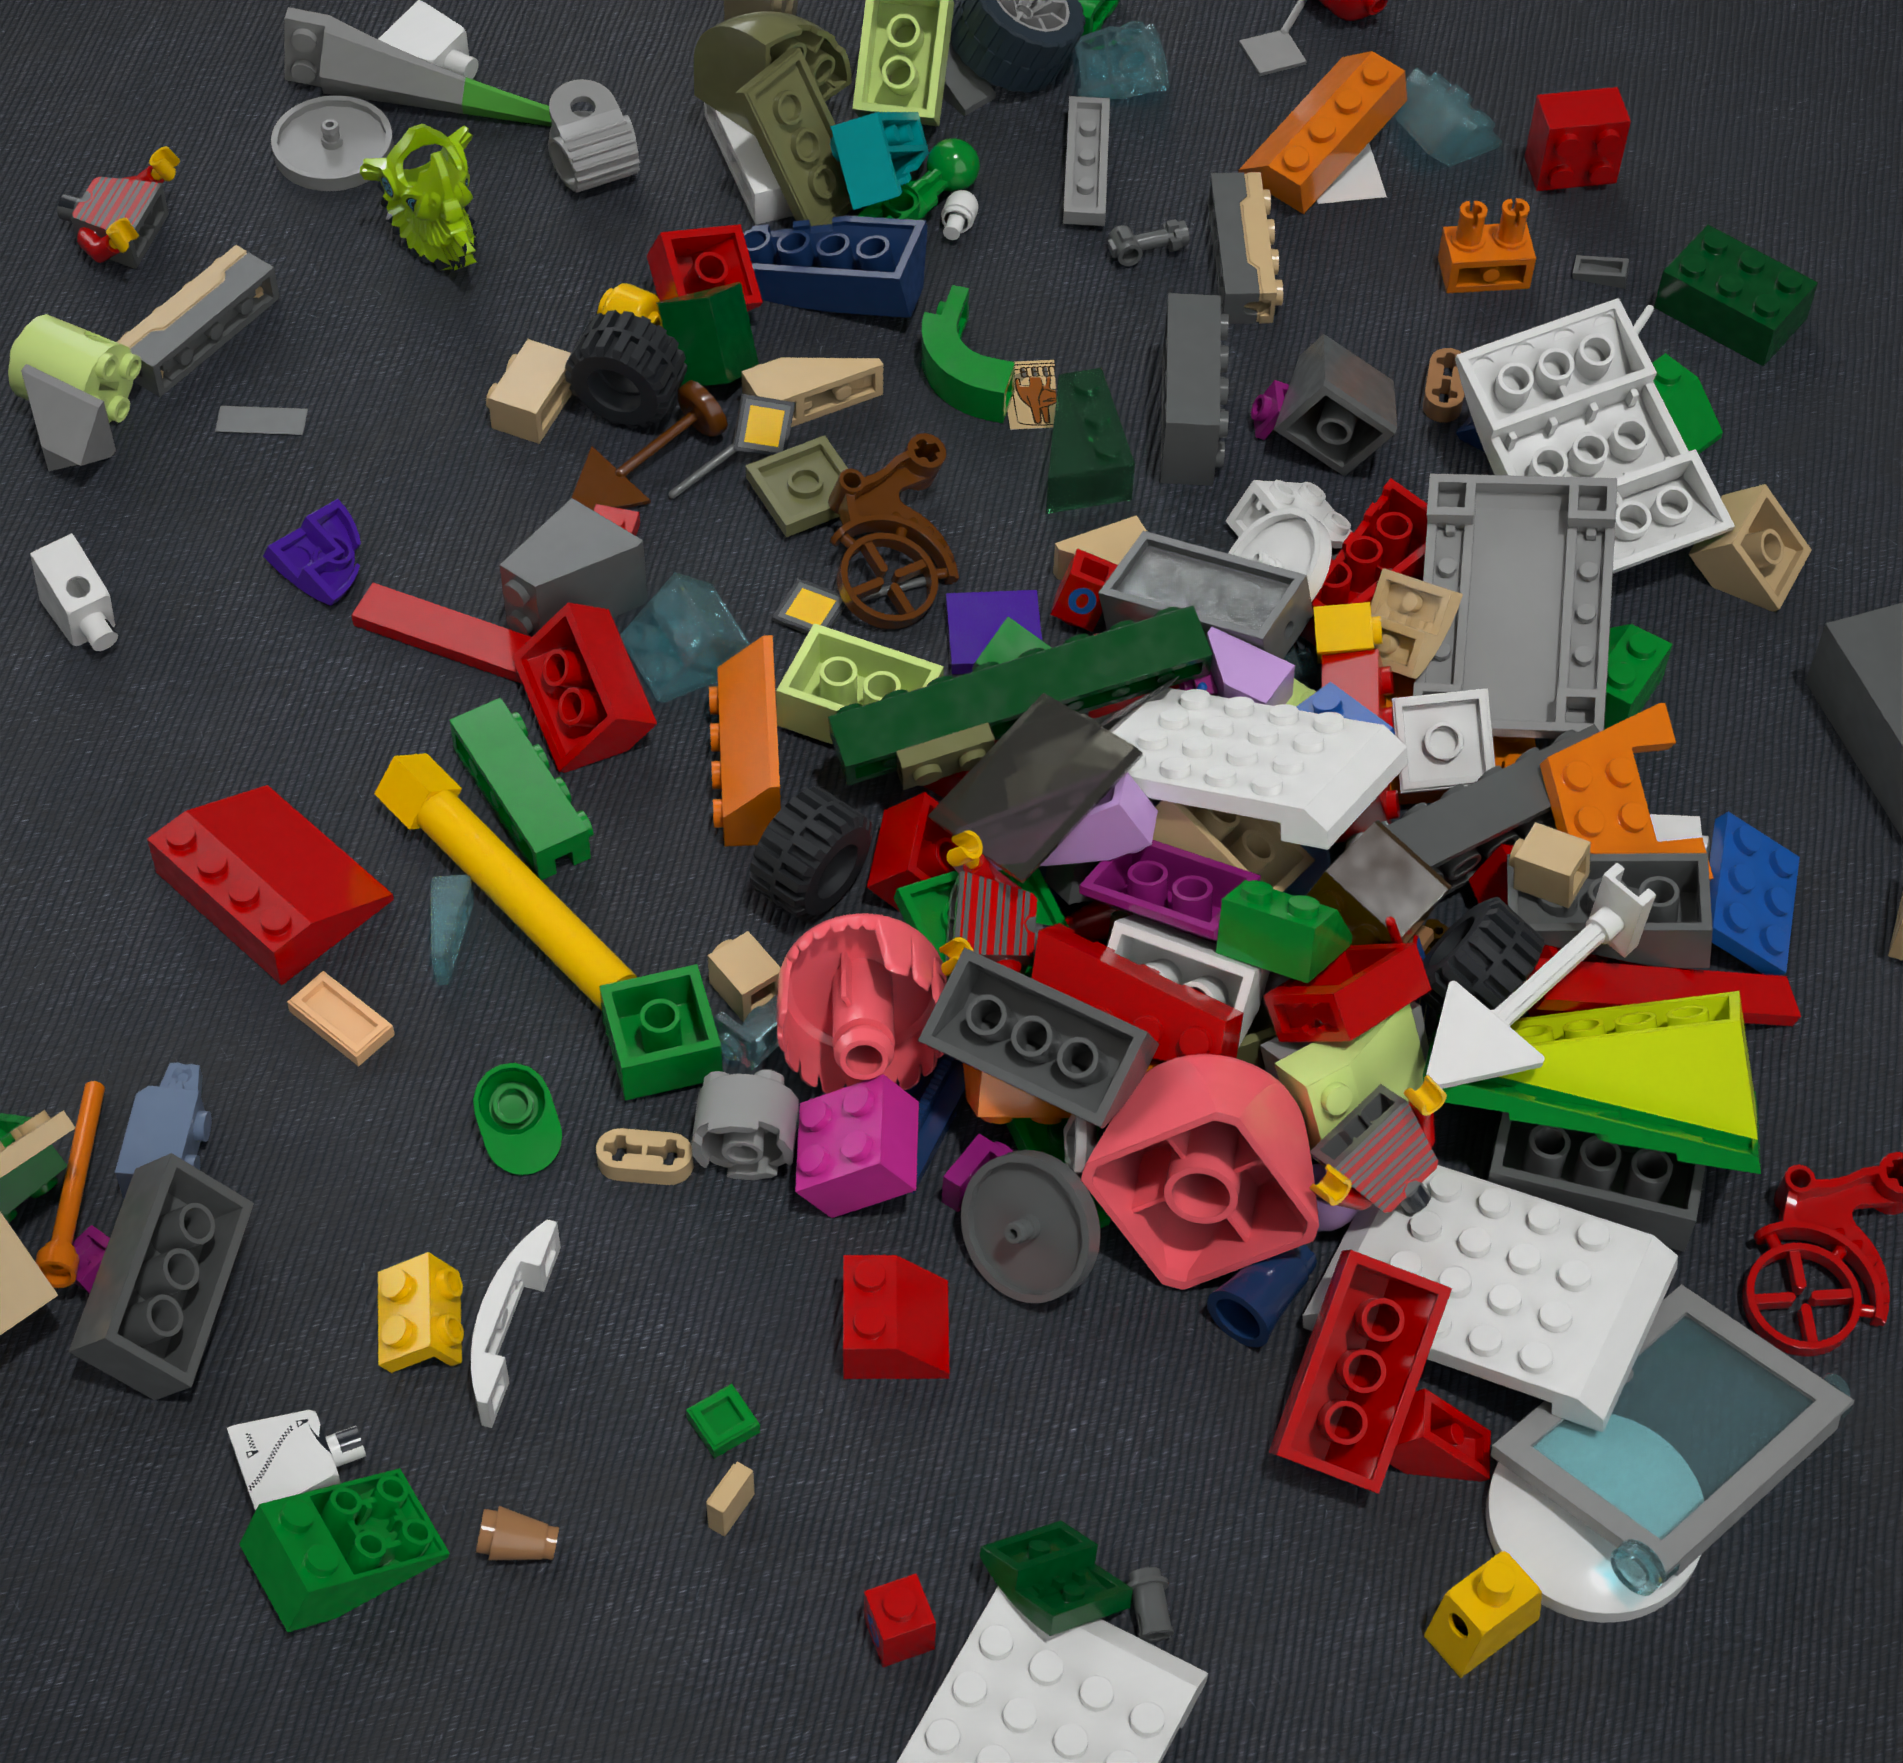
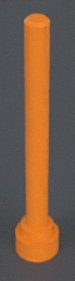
(59, 1257)

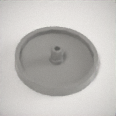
(326, 140)

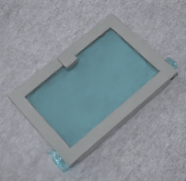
(1690, 1443)

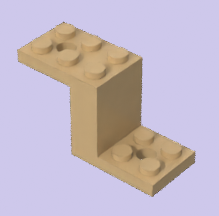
(21, 1280)

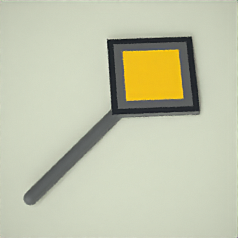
(760, 428)
(813, 604)

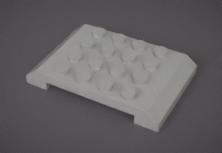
(1534, 596)

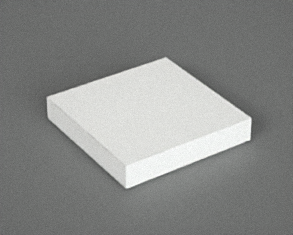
(1445, 739)

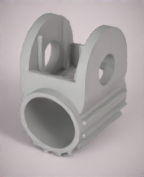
(590, 145)

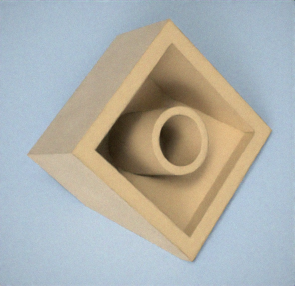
(1759, 555)

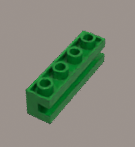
(520, 787)

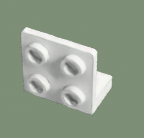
(1268, 496)

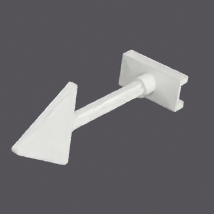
(1480, 1043)

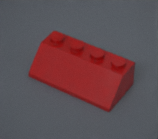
(1360, 1370)

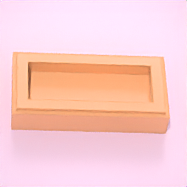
(340, 1018)

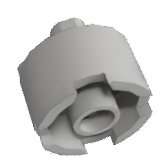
(745, 1123)

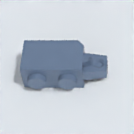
(165, 1122)

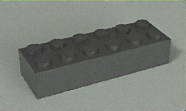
(1476, 819)

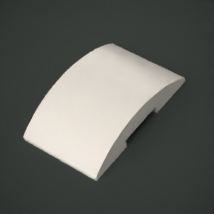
(1586, 405)

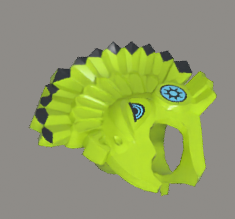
(429, 201)

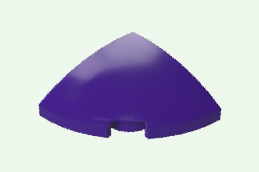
(319, 553)

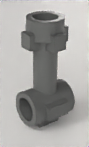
(1129, 247)

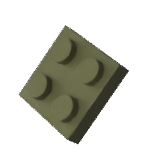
(798, 484)

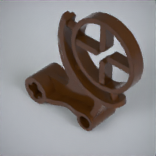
(875, 506)

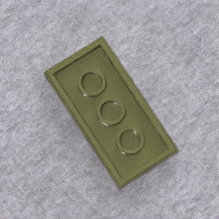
(795, 138)

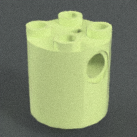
(78, 359)

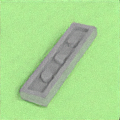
(1086, 161)

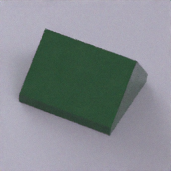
(712, 333)

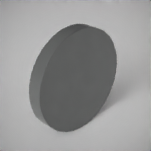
(1030, 1226)

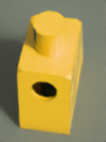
(1494, 1606)

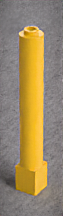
(428, 799)

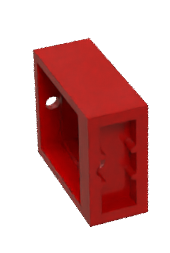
(1349, 994)

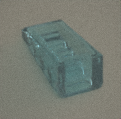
(450, 912)

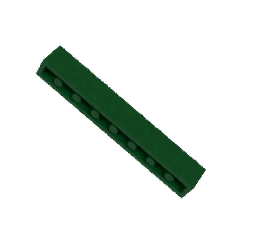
(1080, 674)

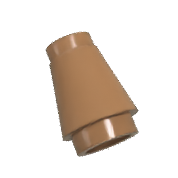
(515, 1536)

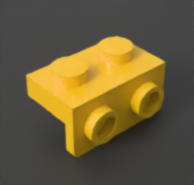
(419, 1313)

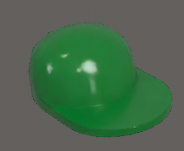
(517, 1118)

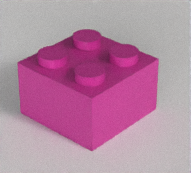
(857, 1146)

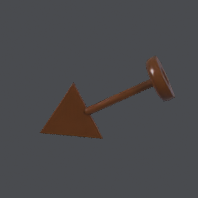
(608, 486)

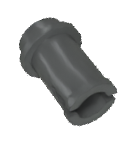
(1151, 1604)

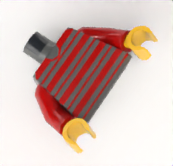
(121, 215)
(988, 911)
(1382, 1151)

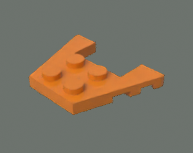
(1600, 792)

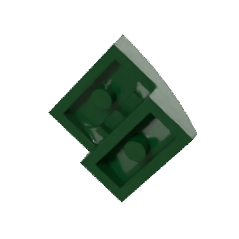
(1055, 1577)

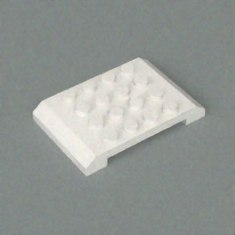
(1261, 761)
(1536, 1290)
(1055, 1697)

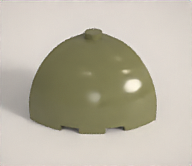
(748, 43)

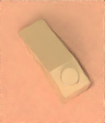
(816, 384)

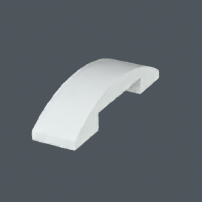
(525, 1266)

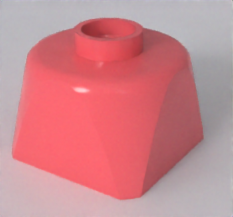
(1206, 1169)

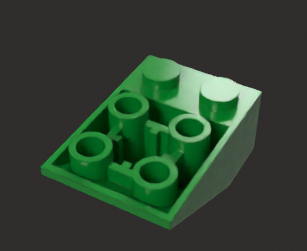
(339, 1546)

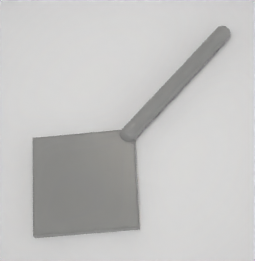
(1276, 49)

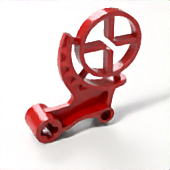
(1823, 1215)

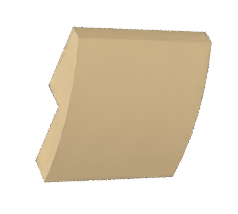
(1412, 620)

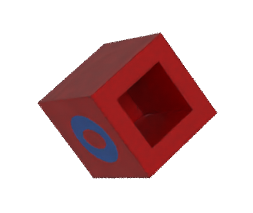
(1077, 595)
(899, 1620)

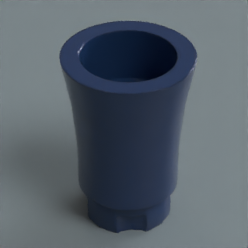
(1259, 1295)

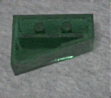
(1088, 446)

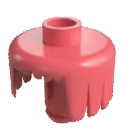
(858, 1002)

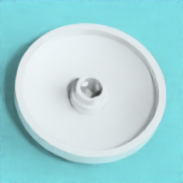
(1565, 1555)

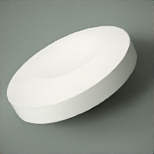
(1289, 541)

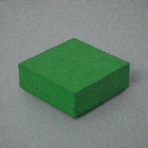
(723, 1421)

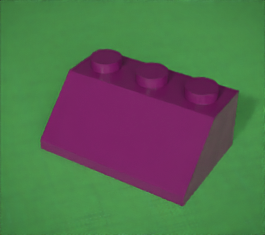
(1167, 887)

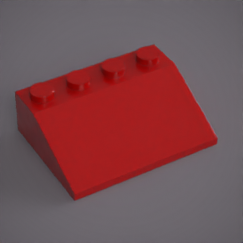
(266, 879)

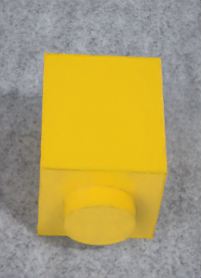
(1345, 629)

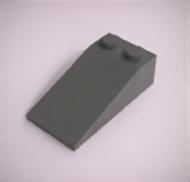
(1678, 923)

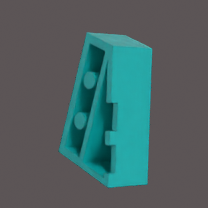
(878, 154)

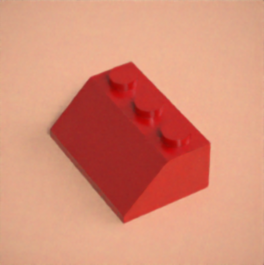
(583, 687)

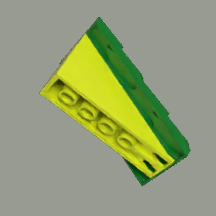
(1637, 1077)

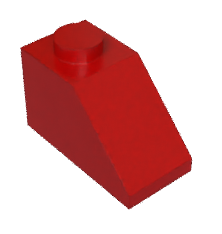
(1442, 1442)

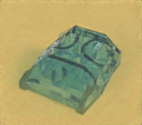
(1122, 62)

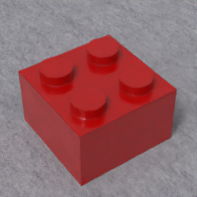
(1577, 138)

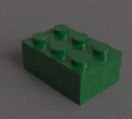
(1735, 295)

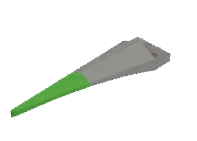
(359, 66)

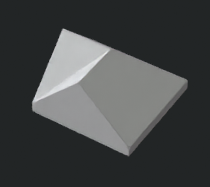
(68, 421)

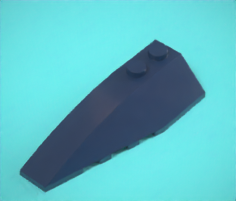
(842, 265)

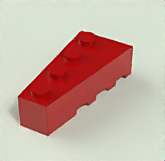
(1387, 538)
(1368, 682)
(1172, 1013)

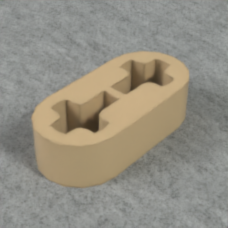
(644, 1156)

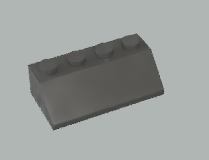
(1038, 1039)

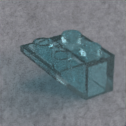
(1444, 121)
(682, 637)

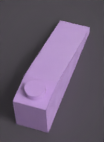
(1115, 827)

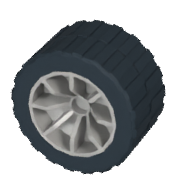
(1016, 41)

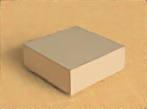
(730, 1498)

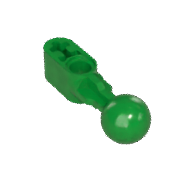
(950, 168)

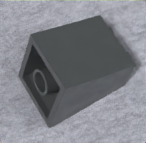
(1337, 406)
(576, 561)

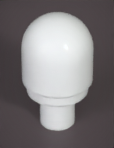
(959, 213)

